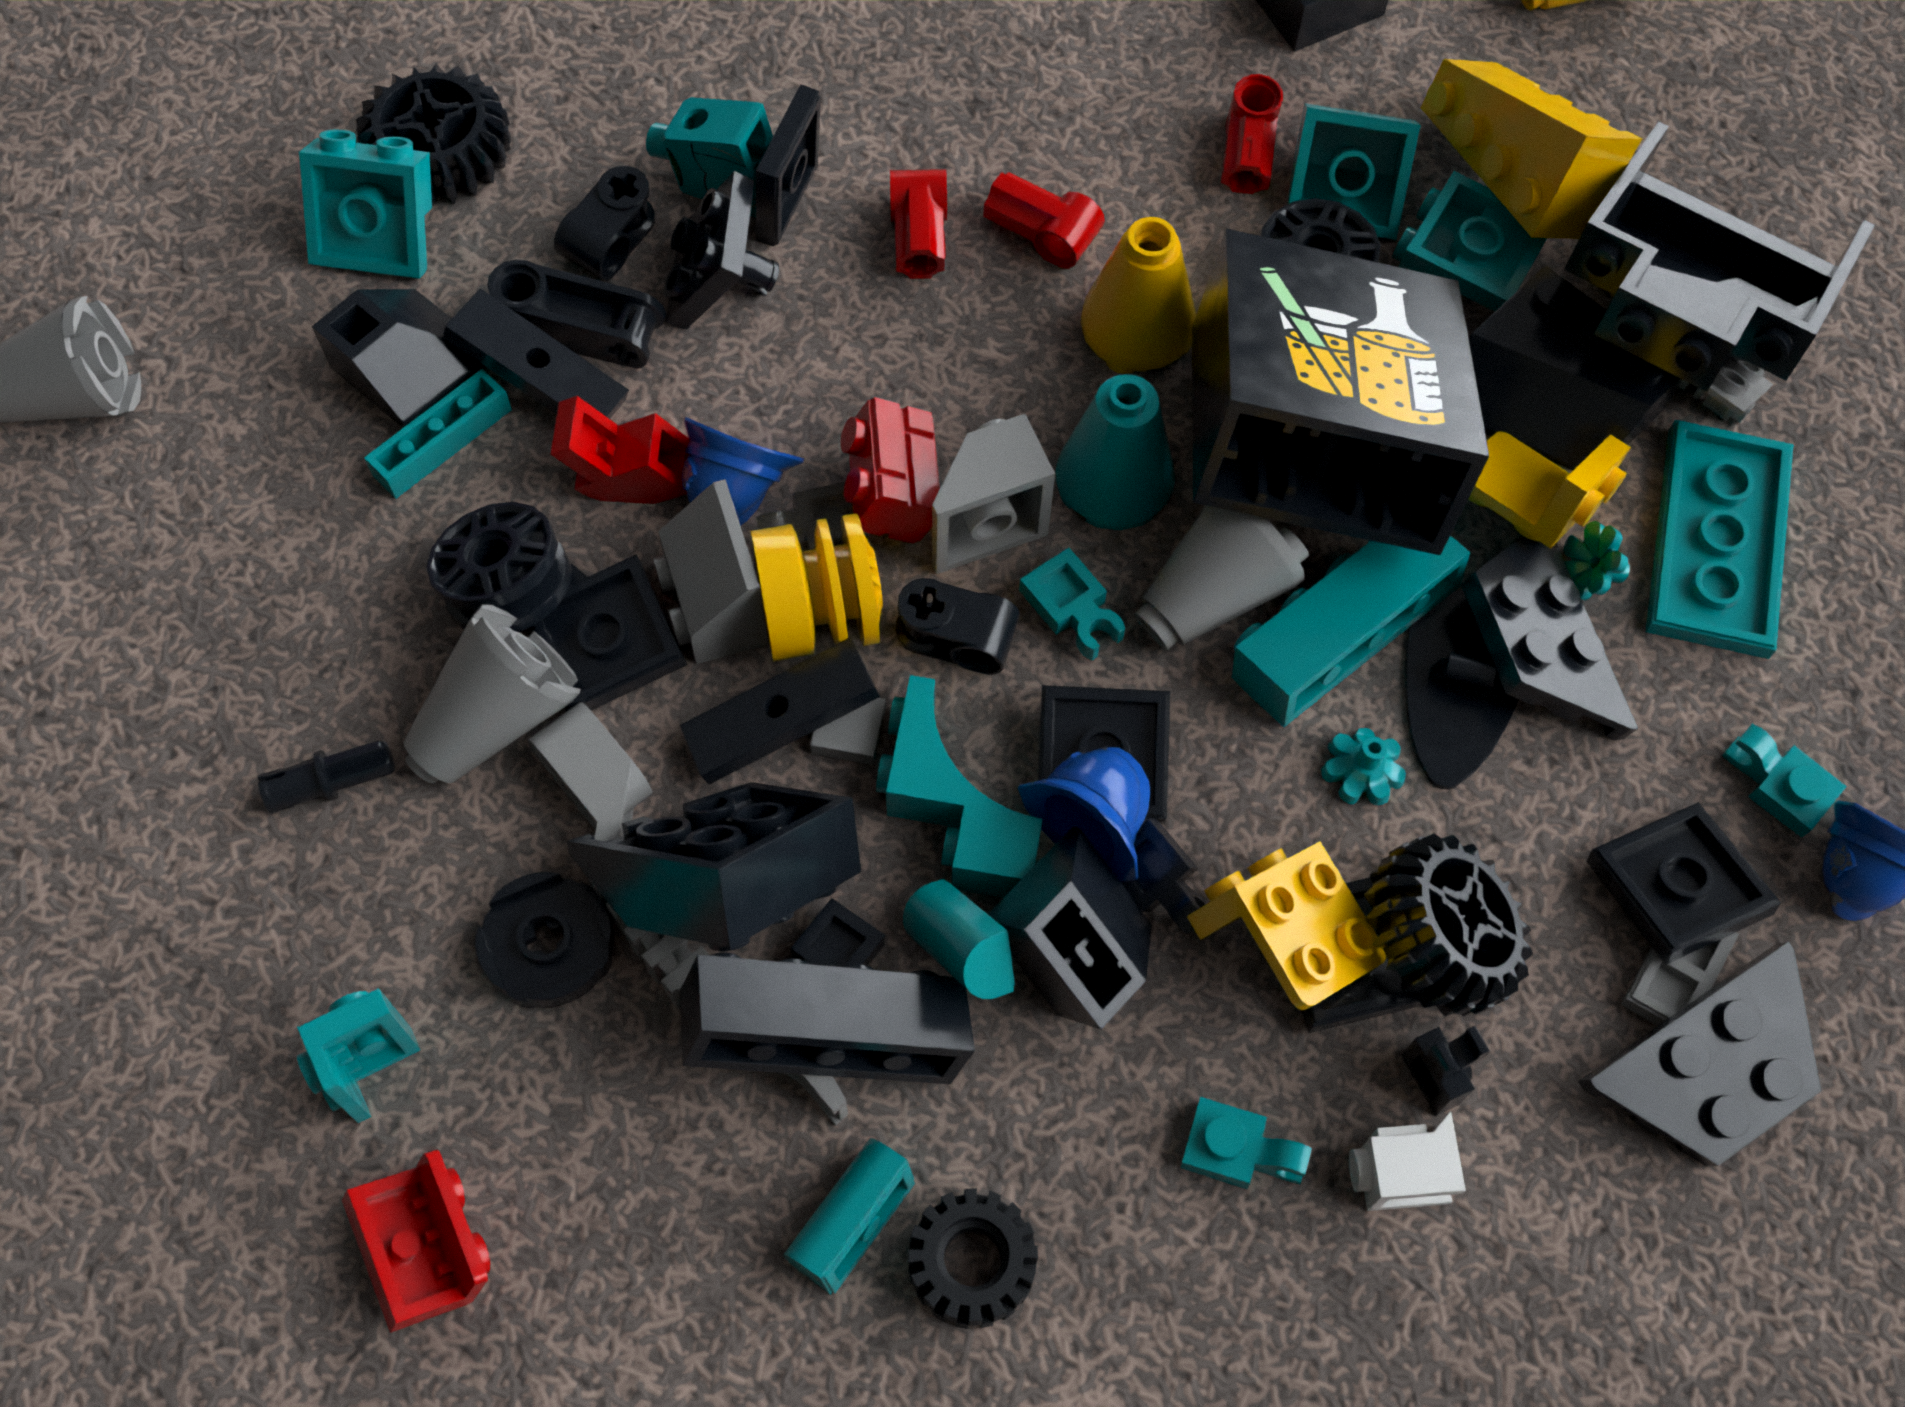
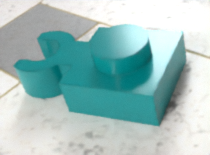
(1071, 596)

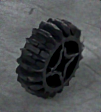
(461, 110)
(1448, 925)

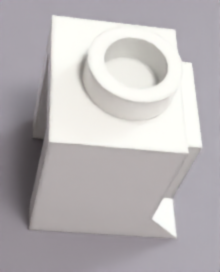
(1408, 1167)

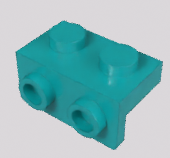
(350, 1043)

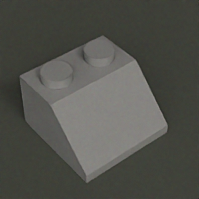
(992, 495)
(711, 578)

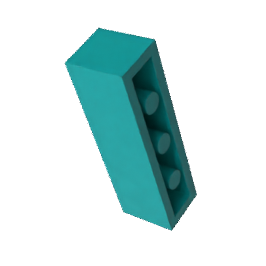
(1341, 623)

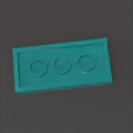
(1721, 539)

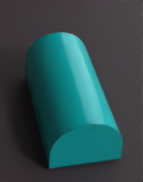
(961, 939)
(851, 1216)

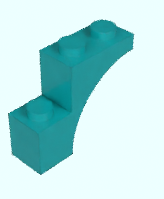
(986, 841)

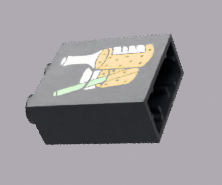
(1334, 394)

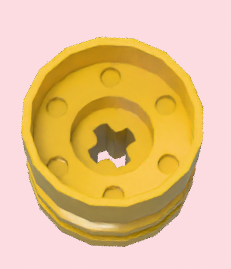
(816, 586)

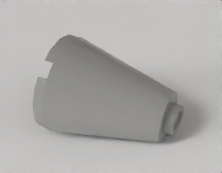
(68, 366)
(486, 697)

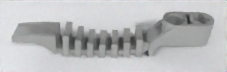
(605, 790)

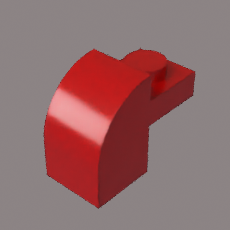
(622, 461)

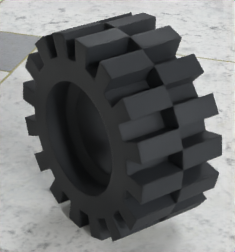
(980, 1214)

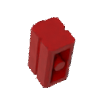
(891, 469)

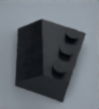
(1557, 381)
(725, 864)

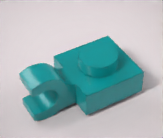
(1788, 785)
(1230, 1145)

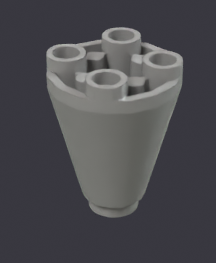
(1219, 573)

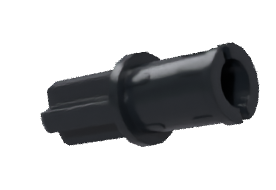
(324, 775)

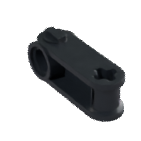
(580, 311)

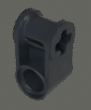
(607, 222)
(960, 627)

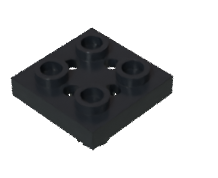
(714, 253)

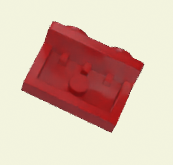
(418, 1242)

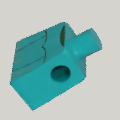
(712, 141)

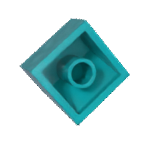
(1355, 161)

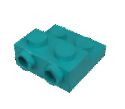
(366, 203)
(1469, 240)

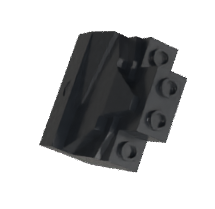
(1700, 282)

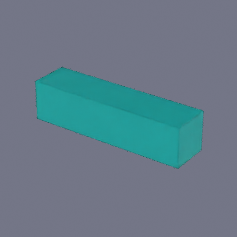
(438, 433)

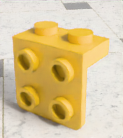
(1542, 496)
(1299, 920)

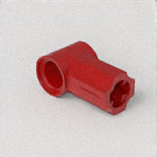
(1251, 134)
(919, 215)
(1056, 225)

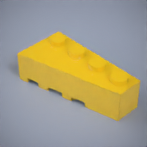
(1528, 145)

